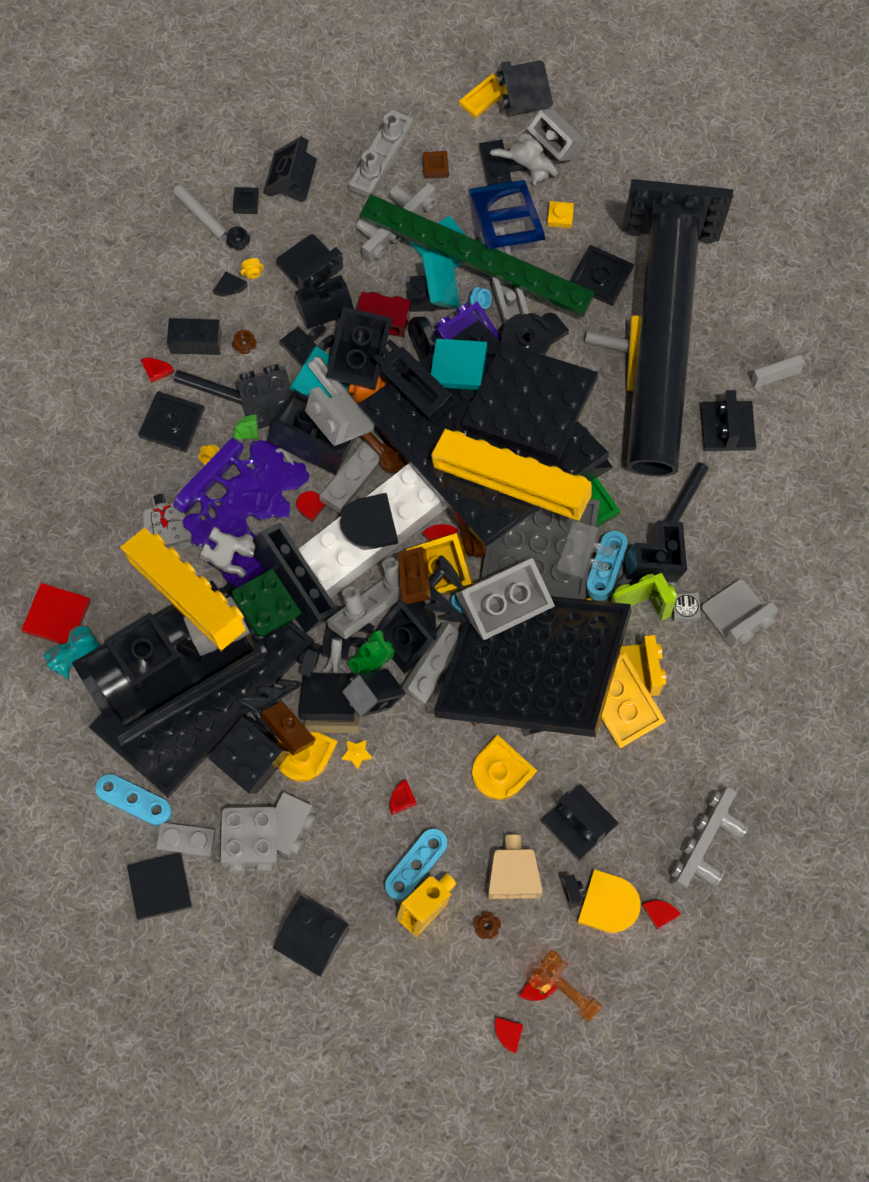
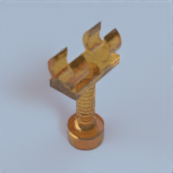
(541, 980)

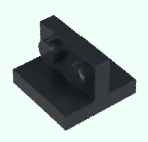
(291, 170)
(728, 424)
(579, 822)

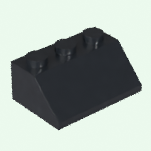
(299, 435)

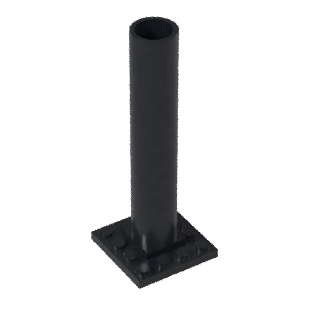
(675, 220)

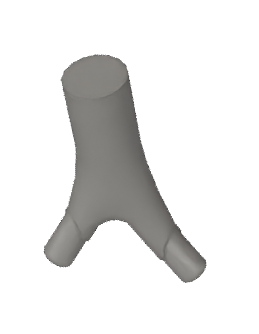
(335, 657)

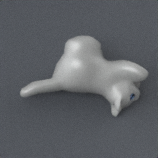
(528, 153)

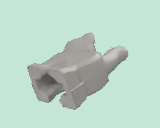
(226, 546)

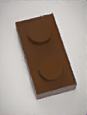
(414, 575)

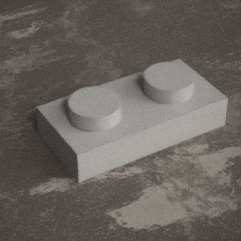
(185, 840)

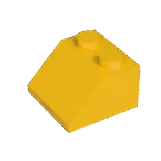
(453, 550)

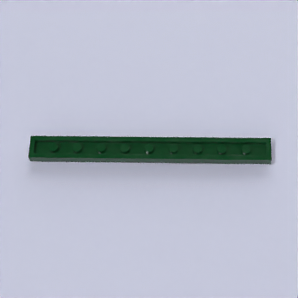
(477, 256)

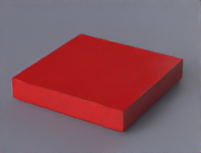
(55, 614)

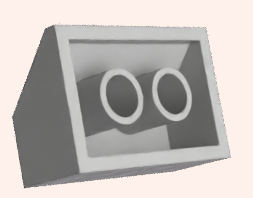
(505, 599)

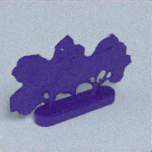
(250, 493)

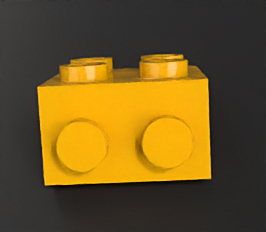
(646, 662)

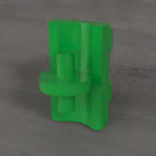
(372, 654)

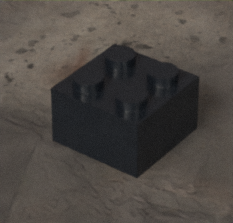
(249, 755)

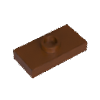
(287, 728)

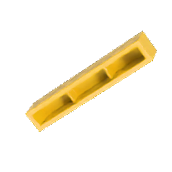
(512, 474)
(183, 588)

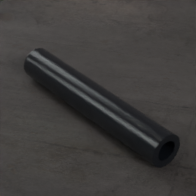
(207, 386)
(687, 492)

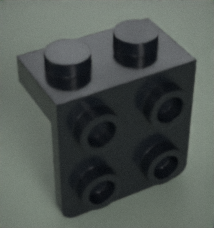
(523, 87)
(310, 262)
(264, 392)

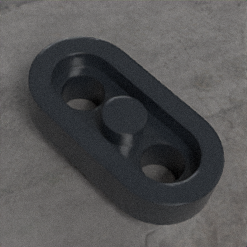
(422, 336)

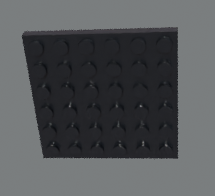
(539, 673)

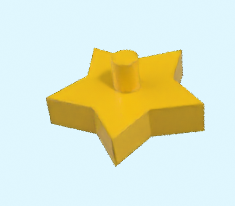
(356, 753)

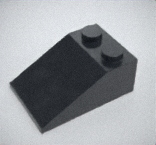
(356, 342)

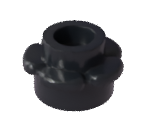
(237, 232)

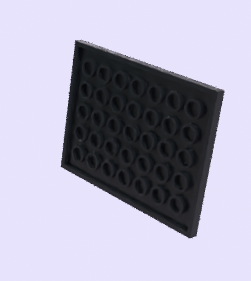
(415, 436)

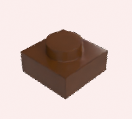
(436, 164)

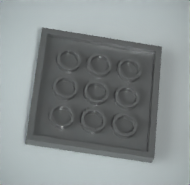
(543, 539)

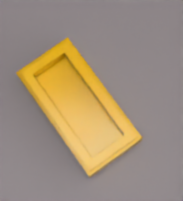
(481, 97)

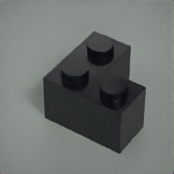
(662, 554)

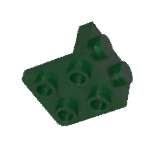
(265, 603)

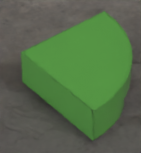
(246, 428)

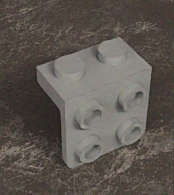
(337, 416)
(739, 613)
(249, 839)

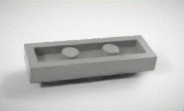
(351, 478)
(432, 664)

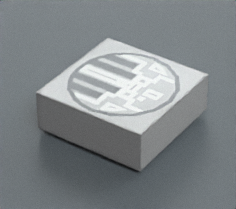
(687, 607)

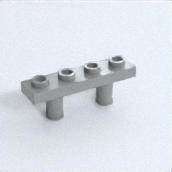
(381, 153)
(380, 238)
(364, 608)
(696, 847)

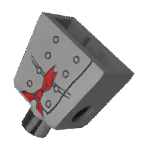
(167, 523)

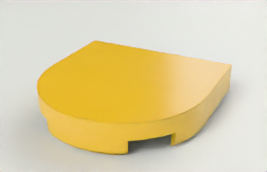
(309, 761)
(500, 770)
(610, 903)

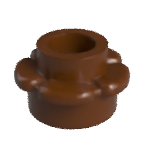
(244, 335)
(492, 931)

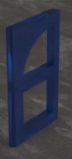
(485, 196)

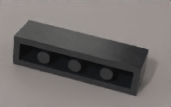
(278, 552)

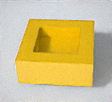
(560, 214)

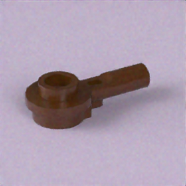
(389, 457)
(471, 544)

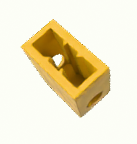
(425, 903)

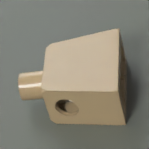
(514, 872)

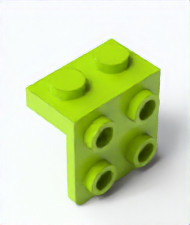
(651, 587)

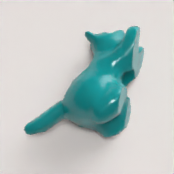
(79, 644)

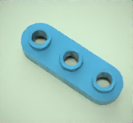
(607, 579)
(141, 808)
(419, 852)

